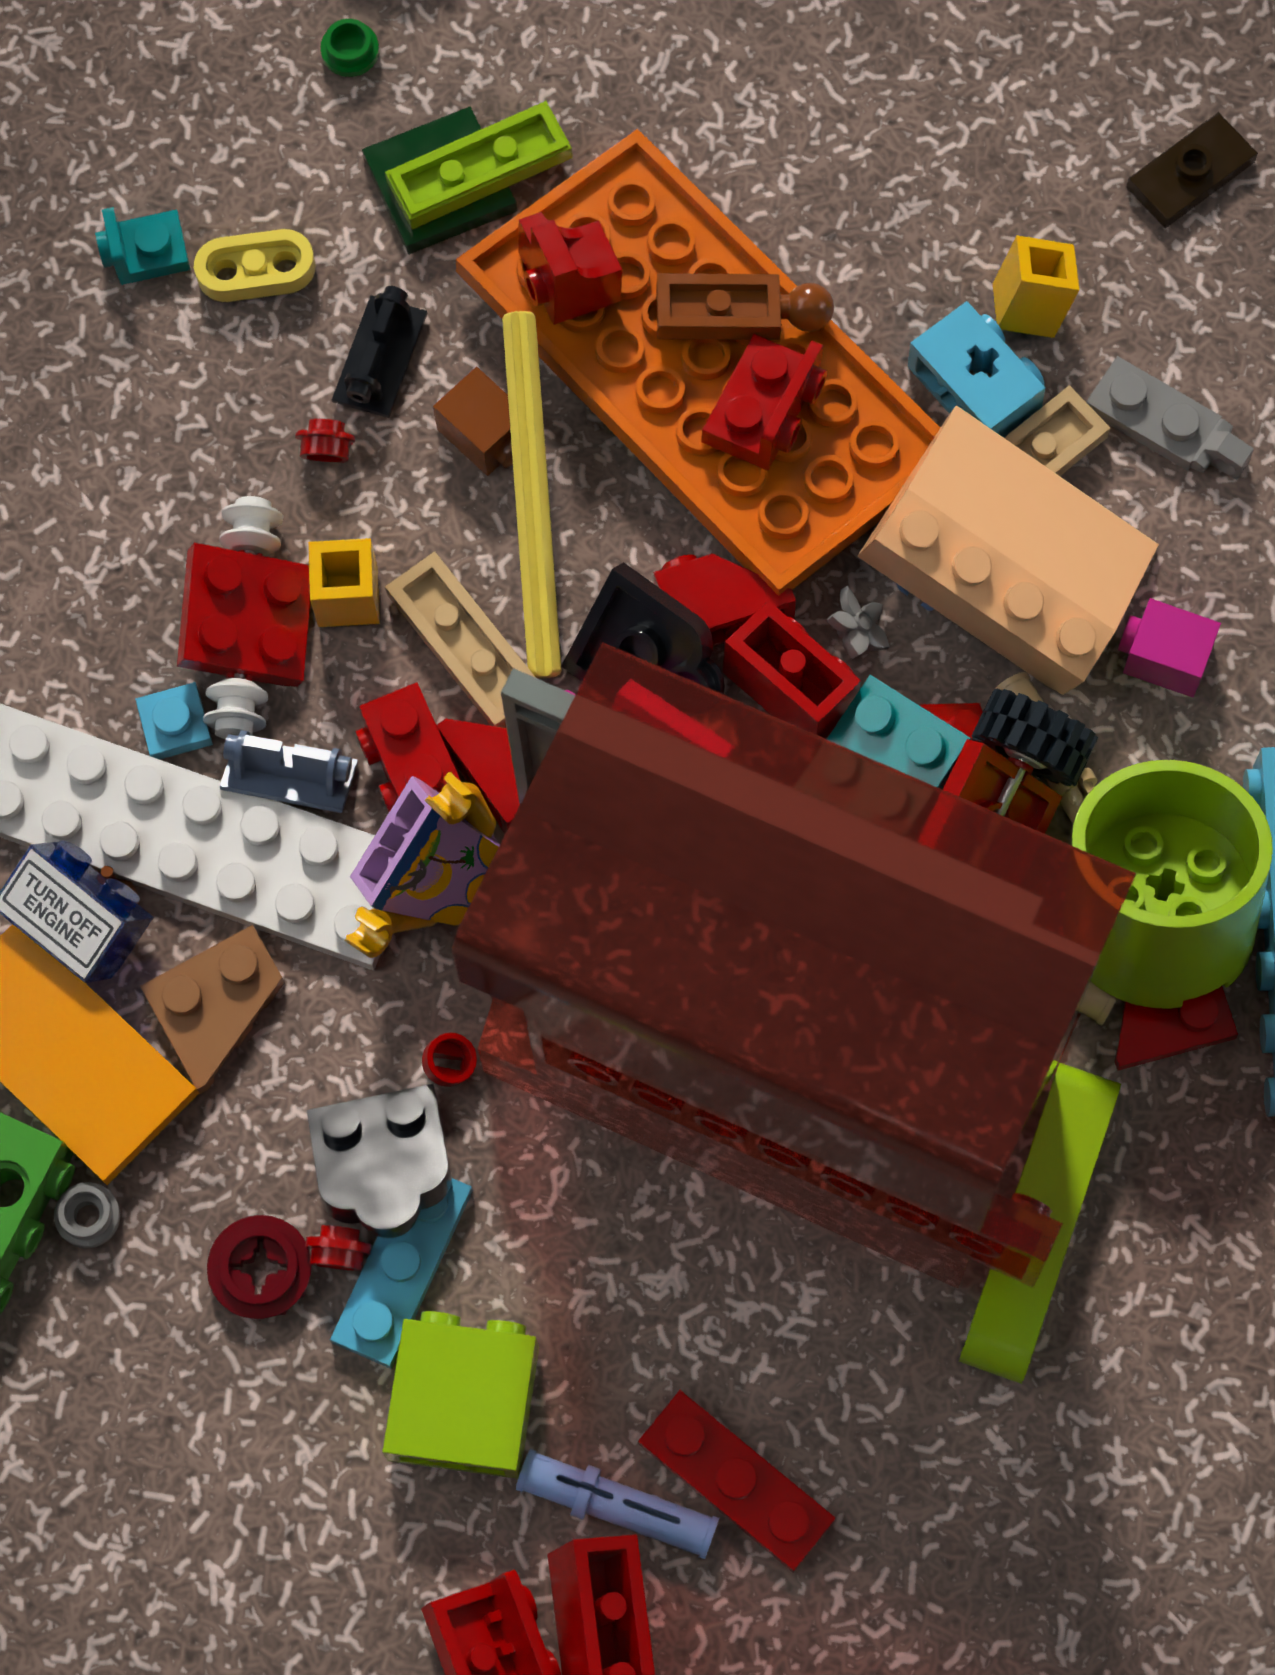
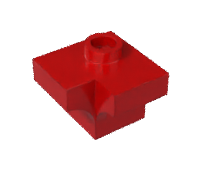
(568, 267)

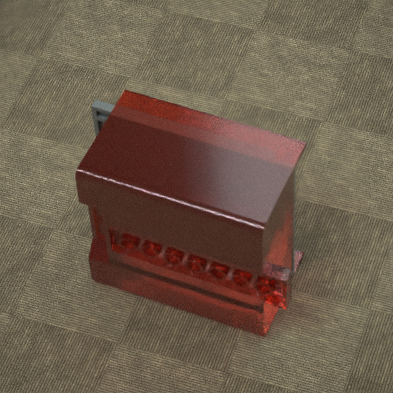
(782, 962)

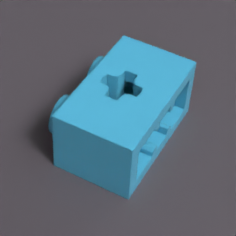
(976, 342)

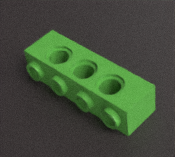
(46, 1173)

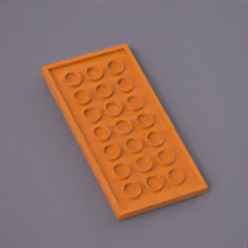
(660, 392)

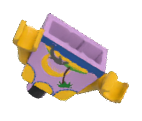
(423, 862)

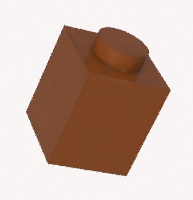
(477, 421)

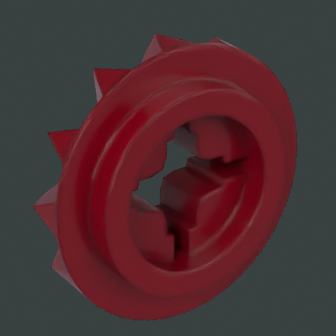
(238, 1246)

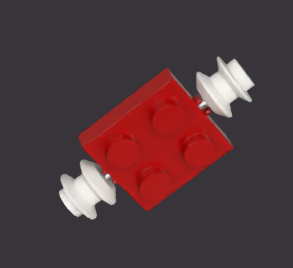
(244, 616)

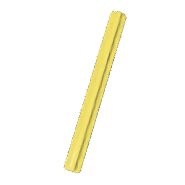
(531, 494)

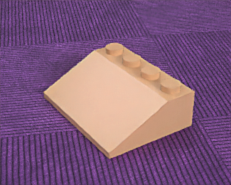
(1010, 552)

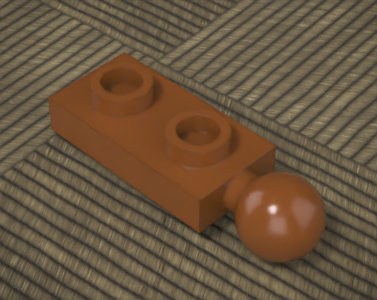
(736, 306)

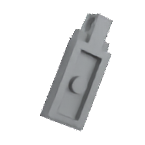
(1167, 421)

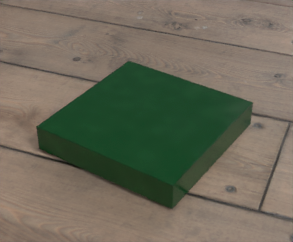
(415, 143)

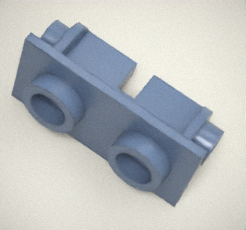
(287, 773)

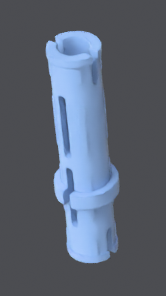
(616, 1503)

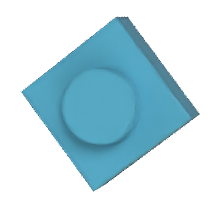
(173, 721)

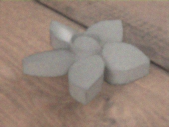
(858, 625)

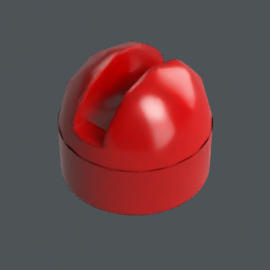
(453, 1047)

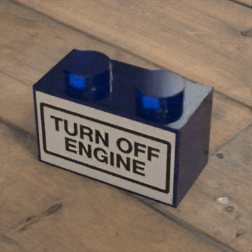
(73, 910)

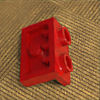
(763, 400)

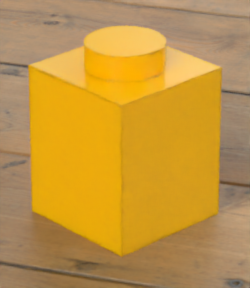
(1035, 286)
(344, 582)

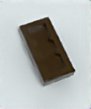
(1191, 170)

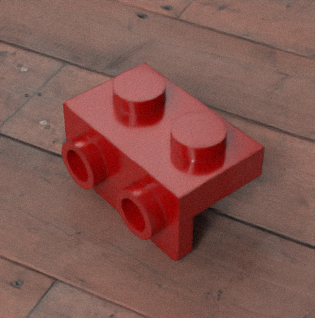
(490, 1631)

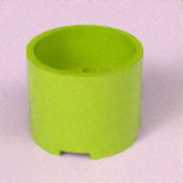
(1197, 884)

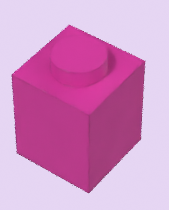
(1168, 647)

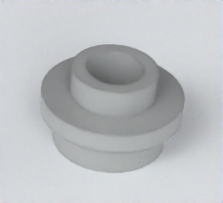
(73, 1200)

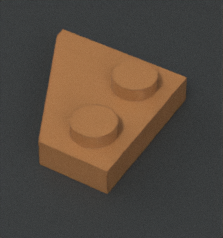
(213, 1001)

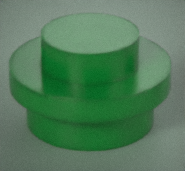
(349, 48)

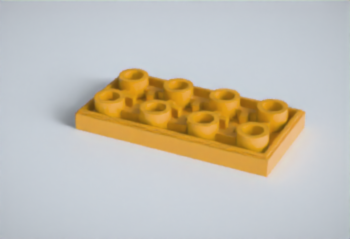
(80, 1061)

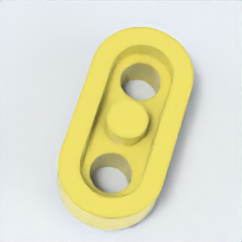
(255, 261)

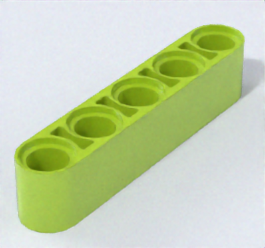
(1058, 1176)

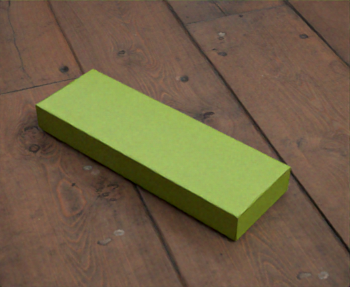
(479, 165)

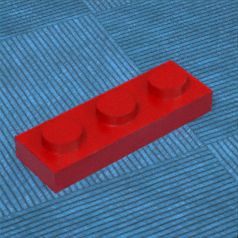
(736, 1480)

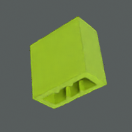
(461, 1395)

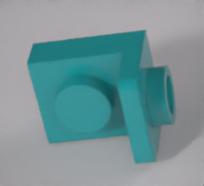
(143, 246)

